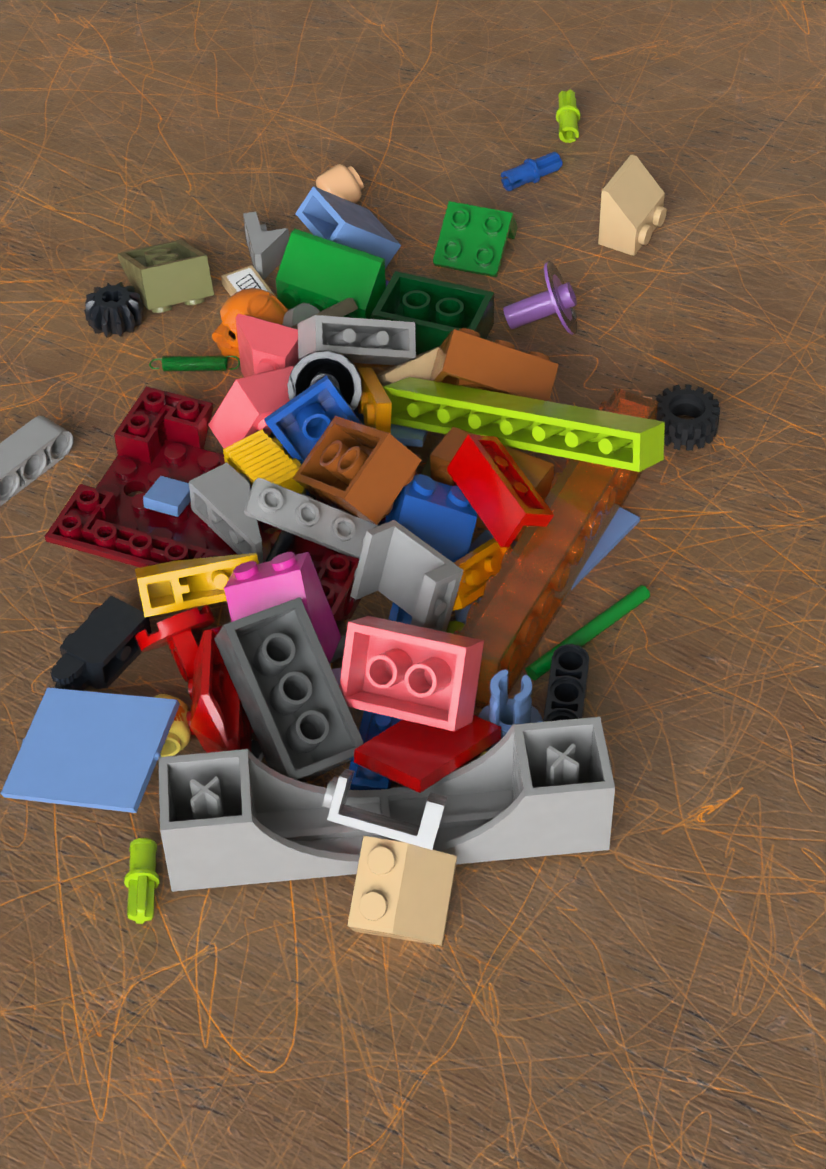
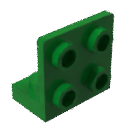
(474, 238)

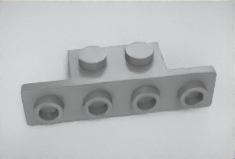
(307, 517)

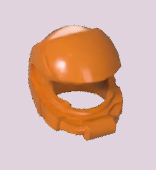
(249, 302)

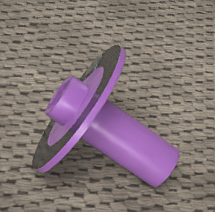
(557, 299)

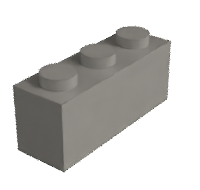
(358, 339)

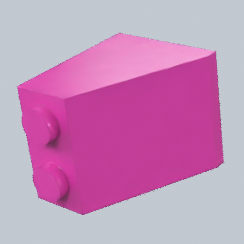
(283, 579)

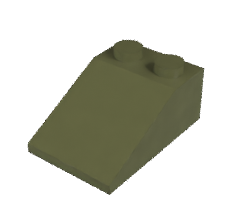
(168, 274)

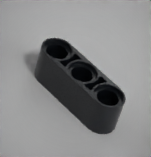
(567, 684)

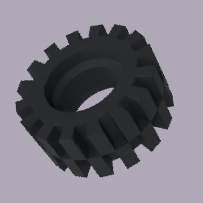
(688, 403)

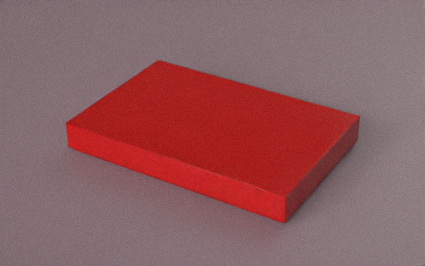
(424, 754)

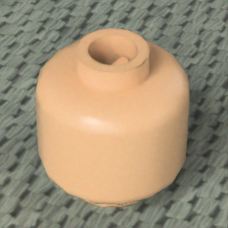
(341, 182)

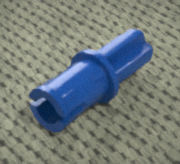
(531, 171)

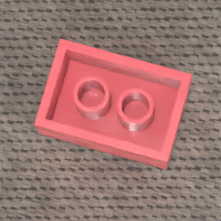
(410, 672)

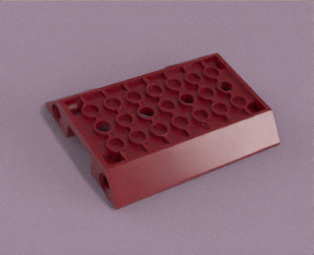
(167, 438)

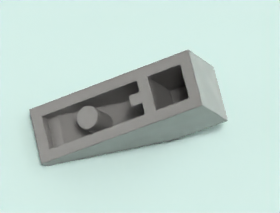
(220, 502)

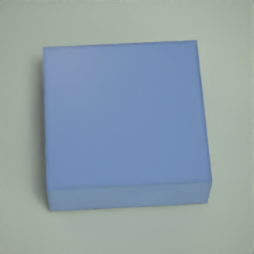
(167, 496)

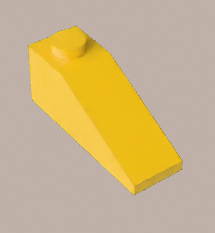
(186, 582)

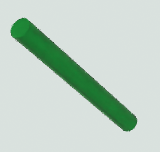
(591, 629)

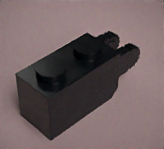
(100, 647)

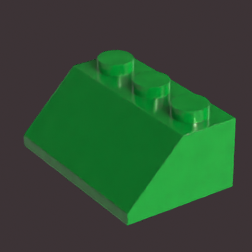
(328, 273)

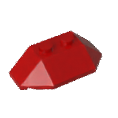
(216, 709)

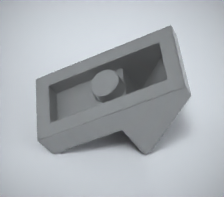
(264, 246)

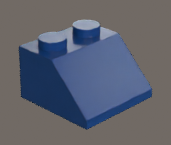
(436, 515)

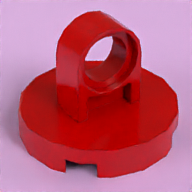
(178, 635)

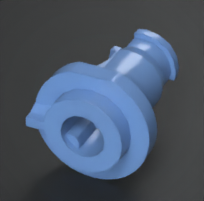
(507, 711)

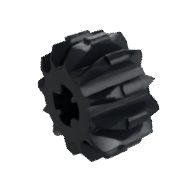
(114, 309)

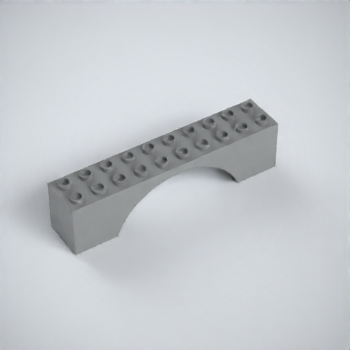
(245, 824)

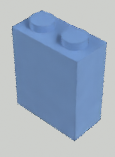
(346, 224)

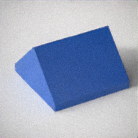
(307, 416)

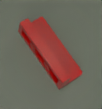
(497, 488)

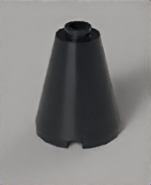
(329, 363)

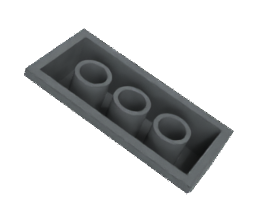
(289, 691)

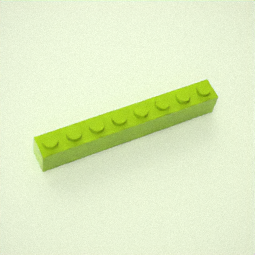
(529, 423)

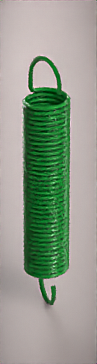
(195, 363)

